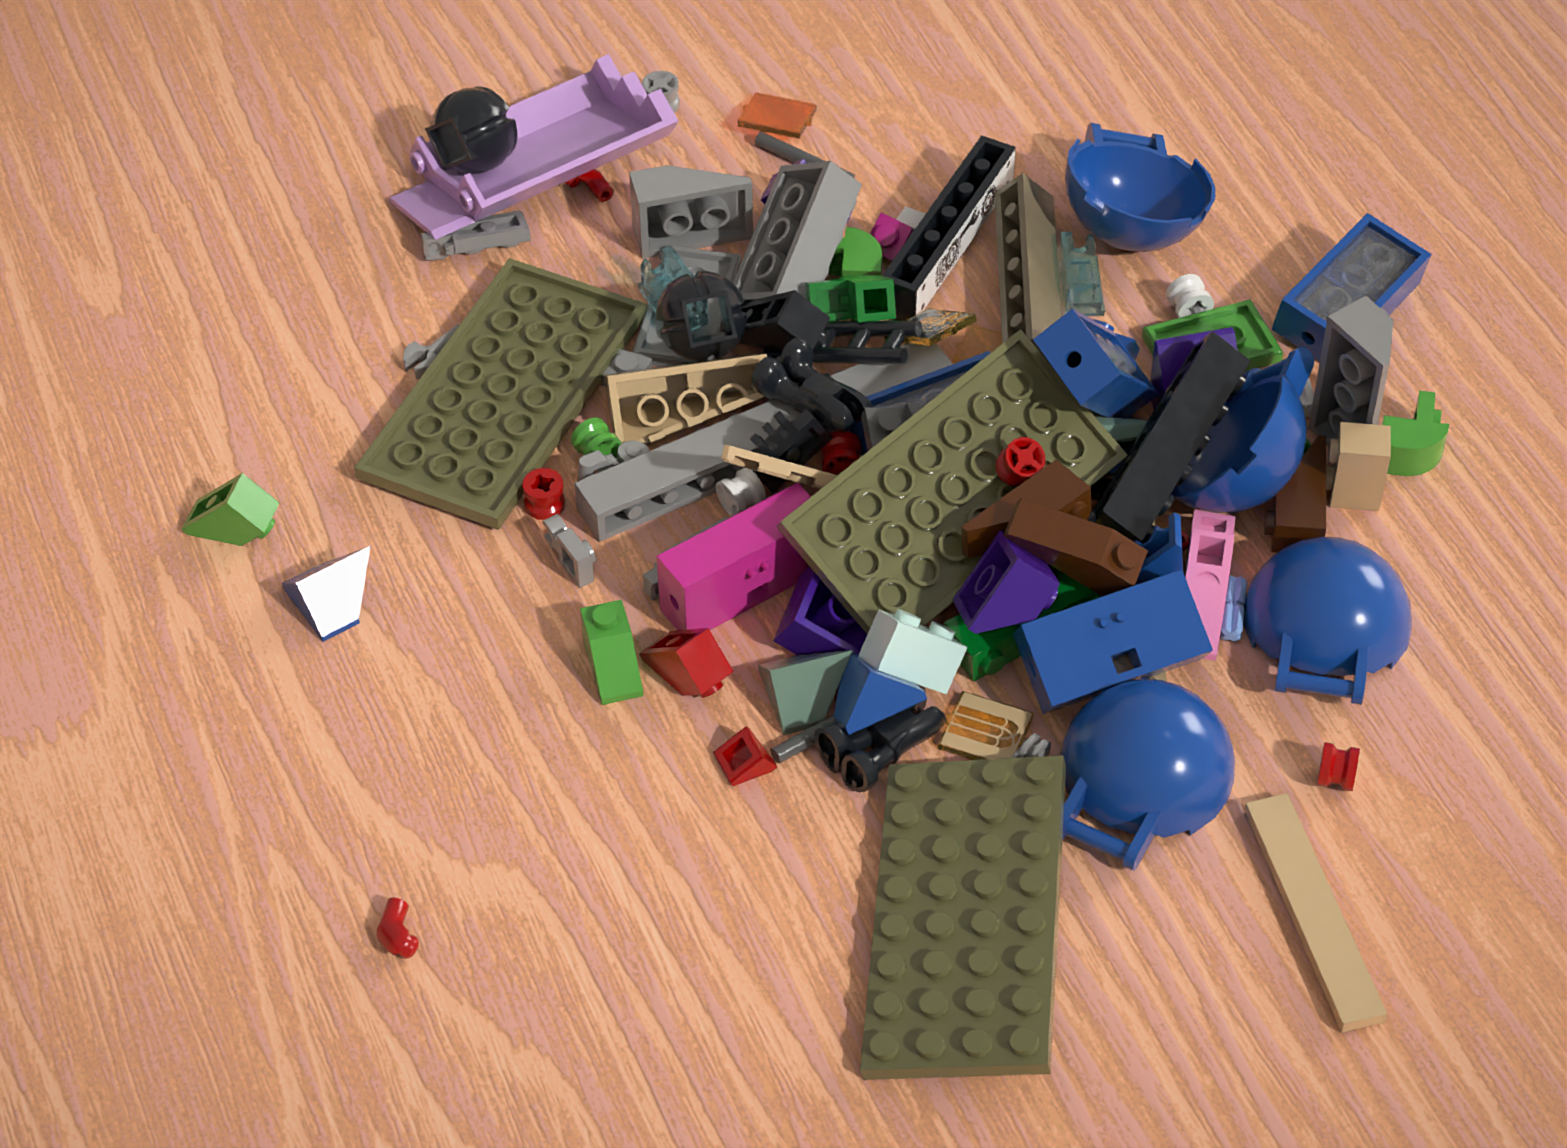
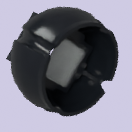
(472, 130)
(675, 321)

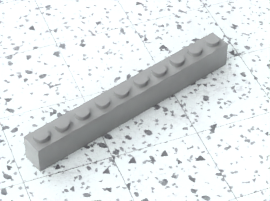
(693, 464)

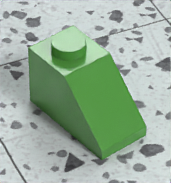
(232, 513)
(611, 652)

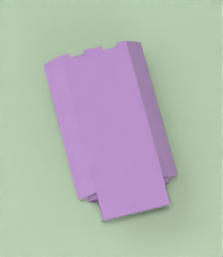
(557, 139)

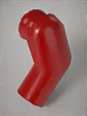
(596, 183)
(393, 933)

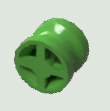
(593, 436)

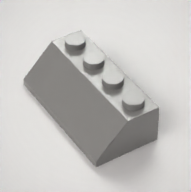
(797, 230)
(1352, 368)

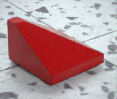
(743, 758)

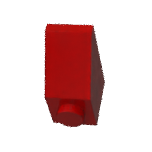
(689, 661)

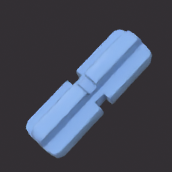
(1234, 609)

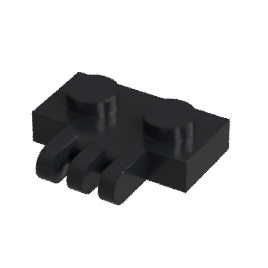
(790, 442)

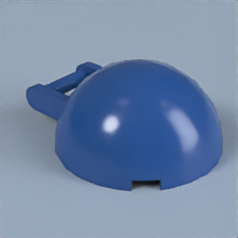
(1134, 191)
(1255, 442)
(1328, 612)
(1145, 764)

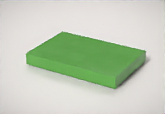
(1250, 330)

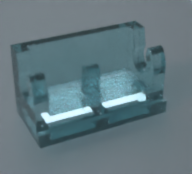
(1080, 276)
(656, 280)

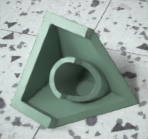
(803, 687)

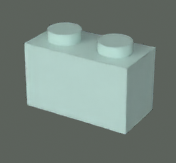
(913, 651)

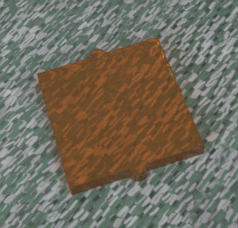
(777, 115)

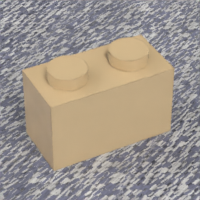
(1359, 466)

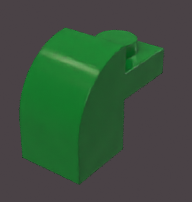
(854, 297)

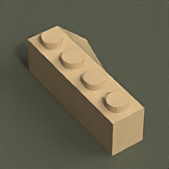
(670, 398)

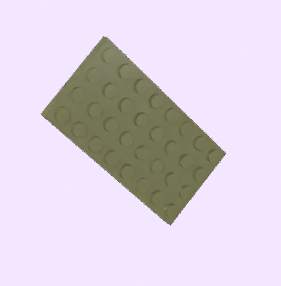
(501, 393)
(894, 518)
(966, 920)

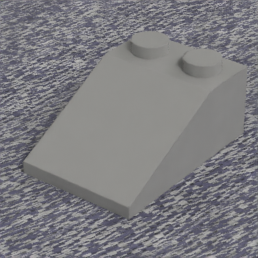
(689, 208)

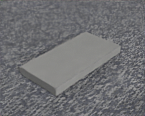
(649, 340)

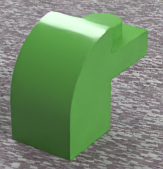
(857, 255)
(1417, 442)

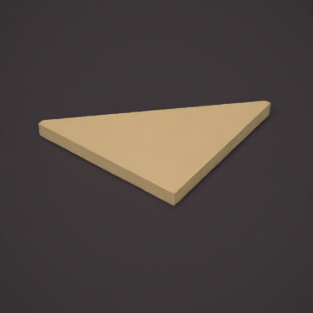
(776, 467)

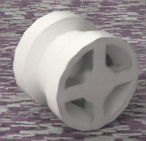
(1189, 296)
(740, 492)

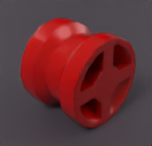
(840, 452)
(1028, 455)
(543, 493)
(1338, 766)

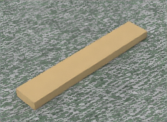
(1315, 913)

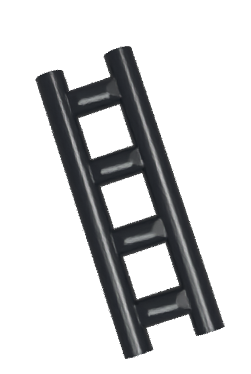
(861, 332)

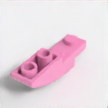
(1209, 569)

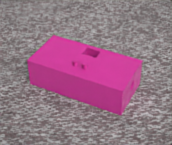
(731, 565)

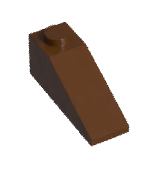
(1051, 487)
(1301, 503)
(1077, 547)

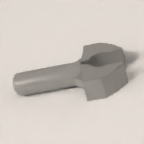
(424, 354)

